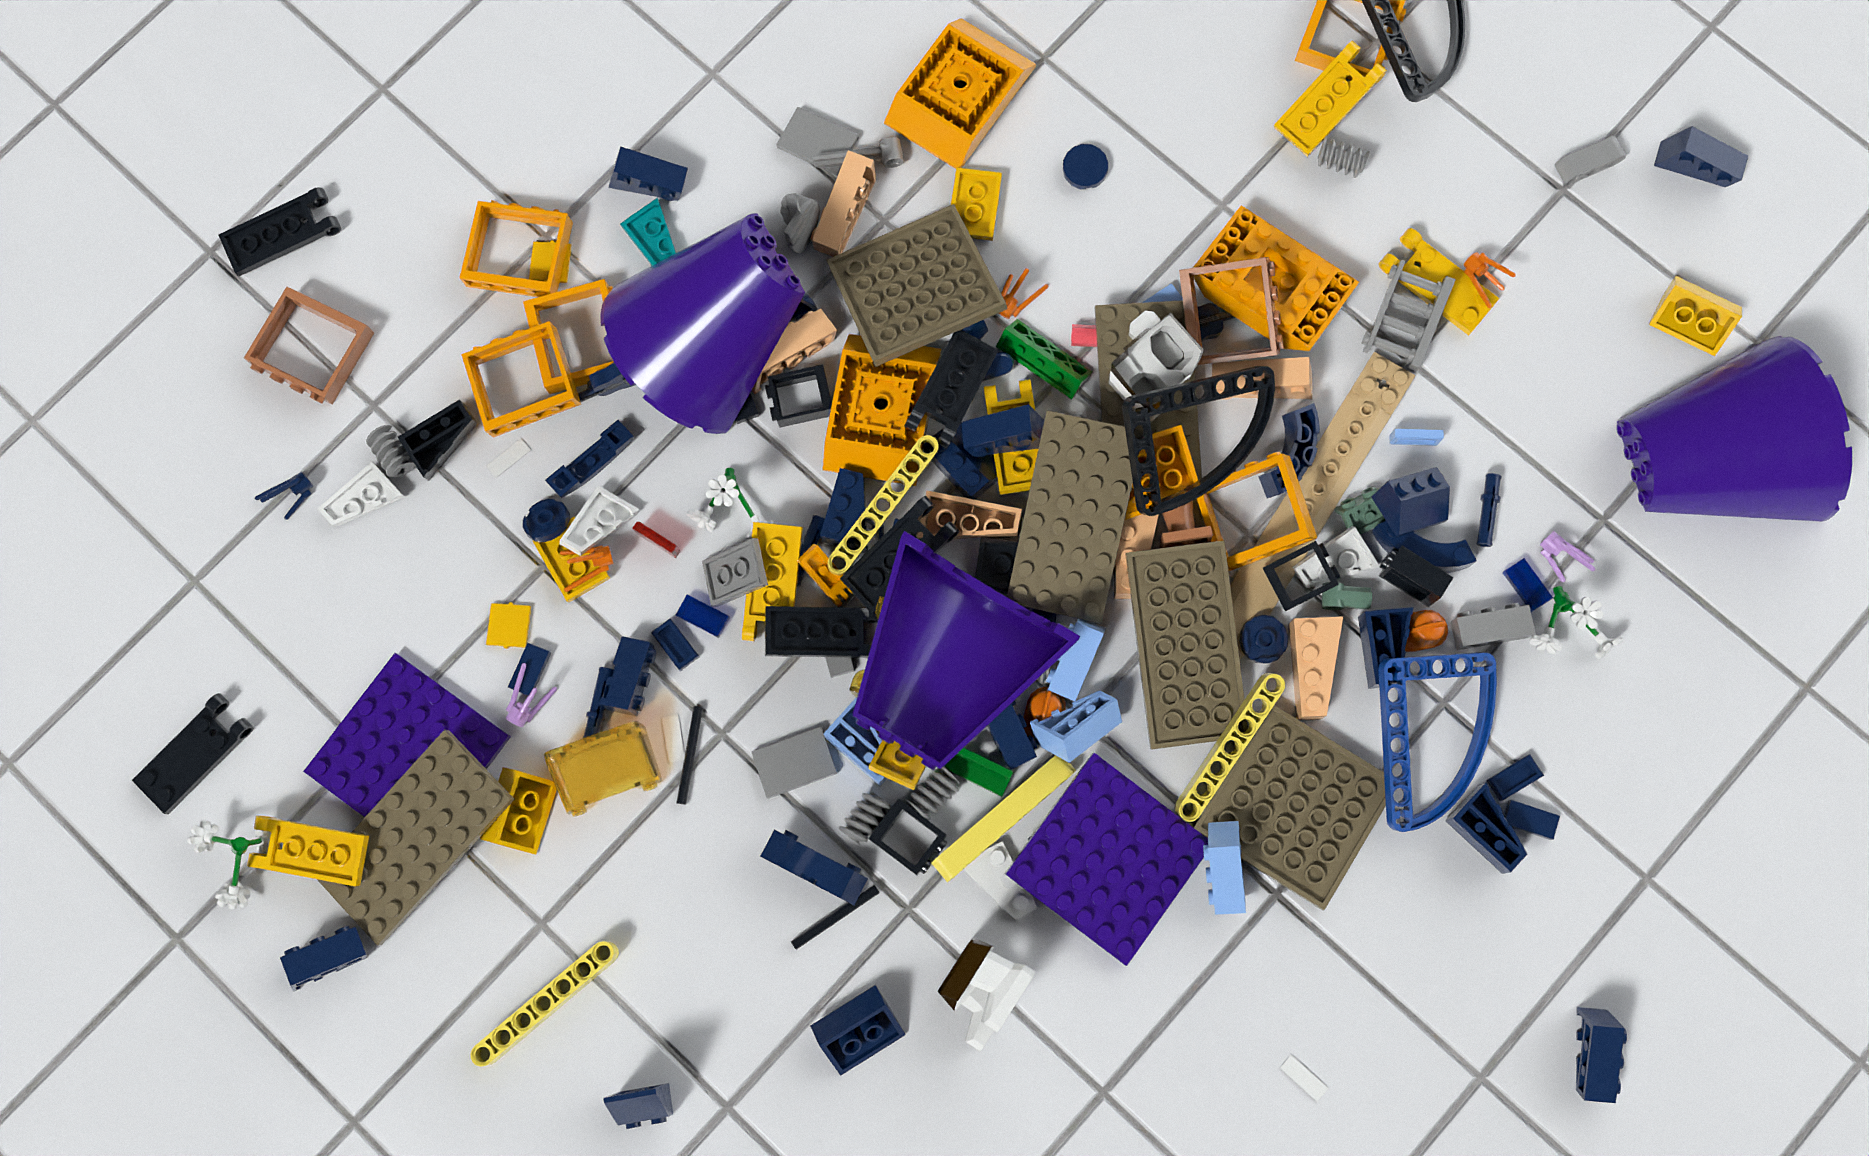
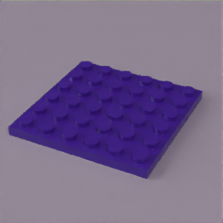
(391, 730)
(1109, 859)

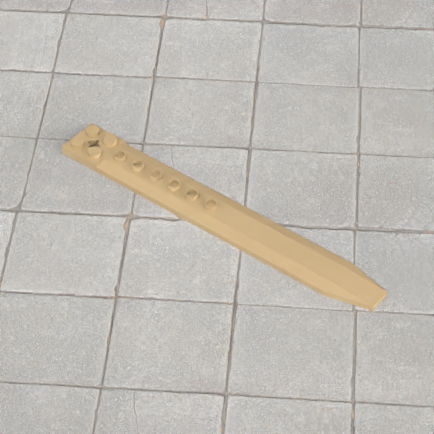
(1324, 482)

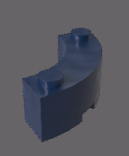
(1300, 444)
(1445, 556)
(814, 867)

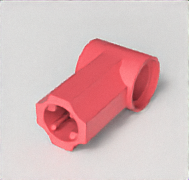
(1083, 335)

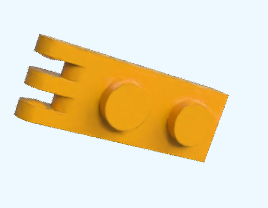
(815, 564)

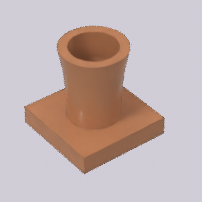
(1182, 528)

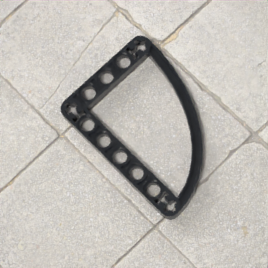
(1417, 89)
(1142, 415)

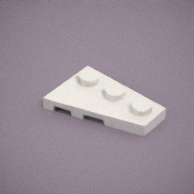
(360, 496)
(596, 520)
(1345, 551)
(989, 873)

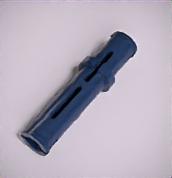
(1489, 507)
(811, 537)
(596, 713)

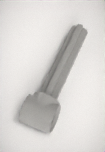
(888, 153)

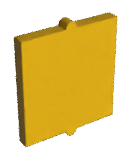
(541, 261)
(508, 625)

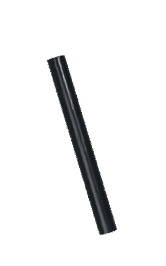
(689, 755)
(834, 918)

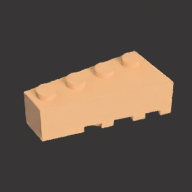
(844, 204)
(798, 339)
(1291, 375)
(971, 517)
(1135, 536)
(1313, 656)

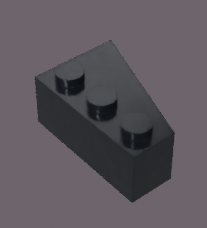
(438, 437)

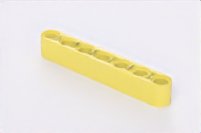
(886, 493)
(1240, 739)
(1002, 817)
(534, 1009)

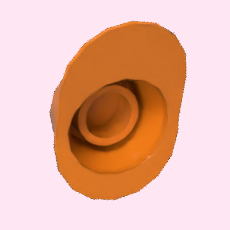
(1427, 631)
(1041, 705)

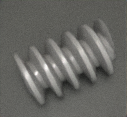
(1342, 157)
(388, 451)
(934, 793)
(864, 817)

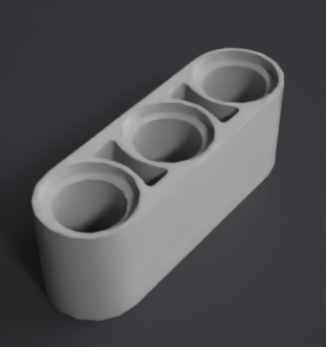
(1590, 160)

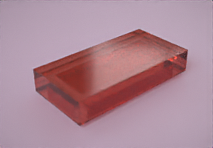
(656, 539)

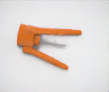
(1477, 265)
(1011, 302)
(600, 557)

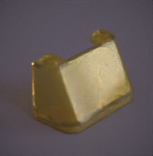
(603, 766)

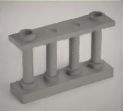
(1431, 312)

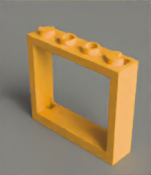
(1322, 61)
(508, 284)
(532, 308)
(531, 413)
(1304, 535)

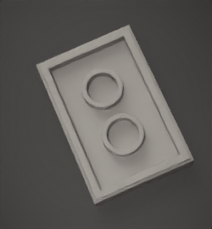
(811, 134)
(734, 572)
(794, 762)

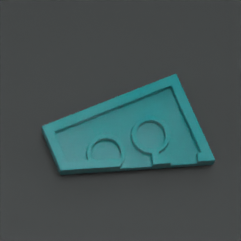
(650, 232)

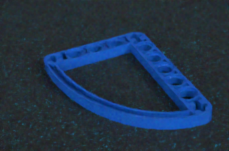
(1476, 749)

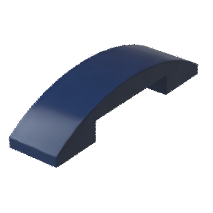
(591, 461)

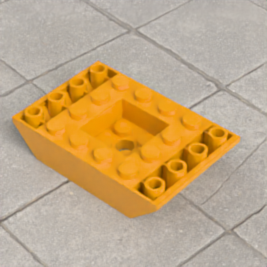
(950, 118)
(1306, 284)
(871, 438)

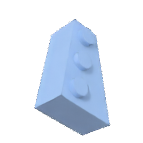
(1077, 660)
(1079, 727)
(855, 741)
(1225, 868)

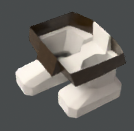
(1154, 358)
(986, 987)

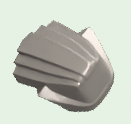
(801, 218)

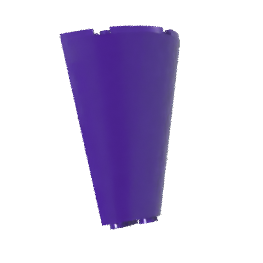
(703, 323)
(1745, 440)
(948, 656)

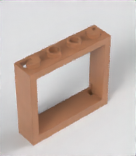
(1271, 295)
(275, 324)

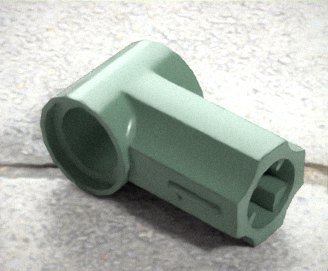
(1346, 597)

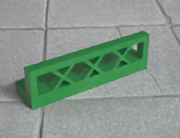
(1042, 359)
(980, 771)

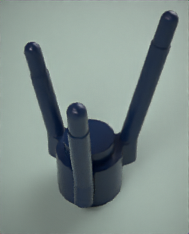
(297, 484)

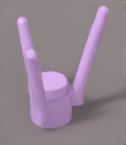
(1555, 544)
(520, 713)

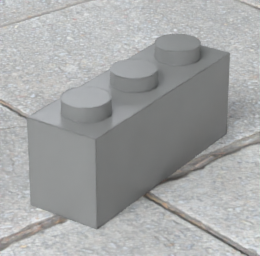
(1492, 626)

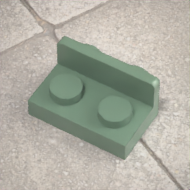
(1361, 511)

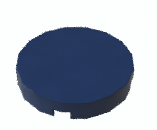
(1085, 166)
(546, 520)
(1263, 639)

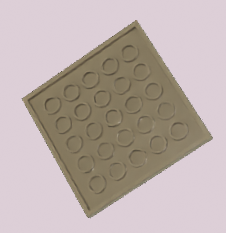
(916, 285)
(1298, 806)

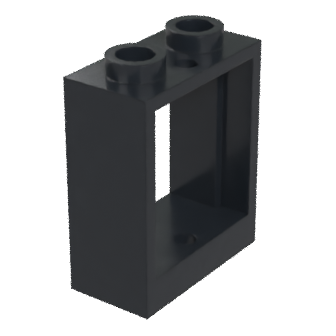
(795, 377)
(1414, 576)
(1278, 587)
(889, 820)

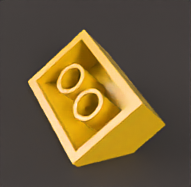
(1696, 315)
(526, 817)

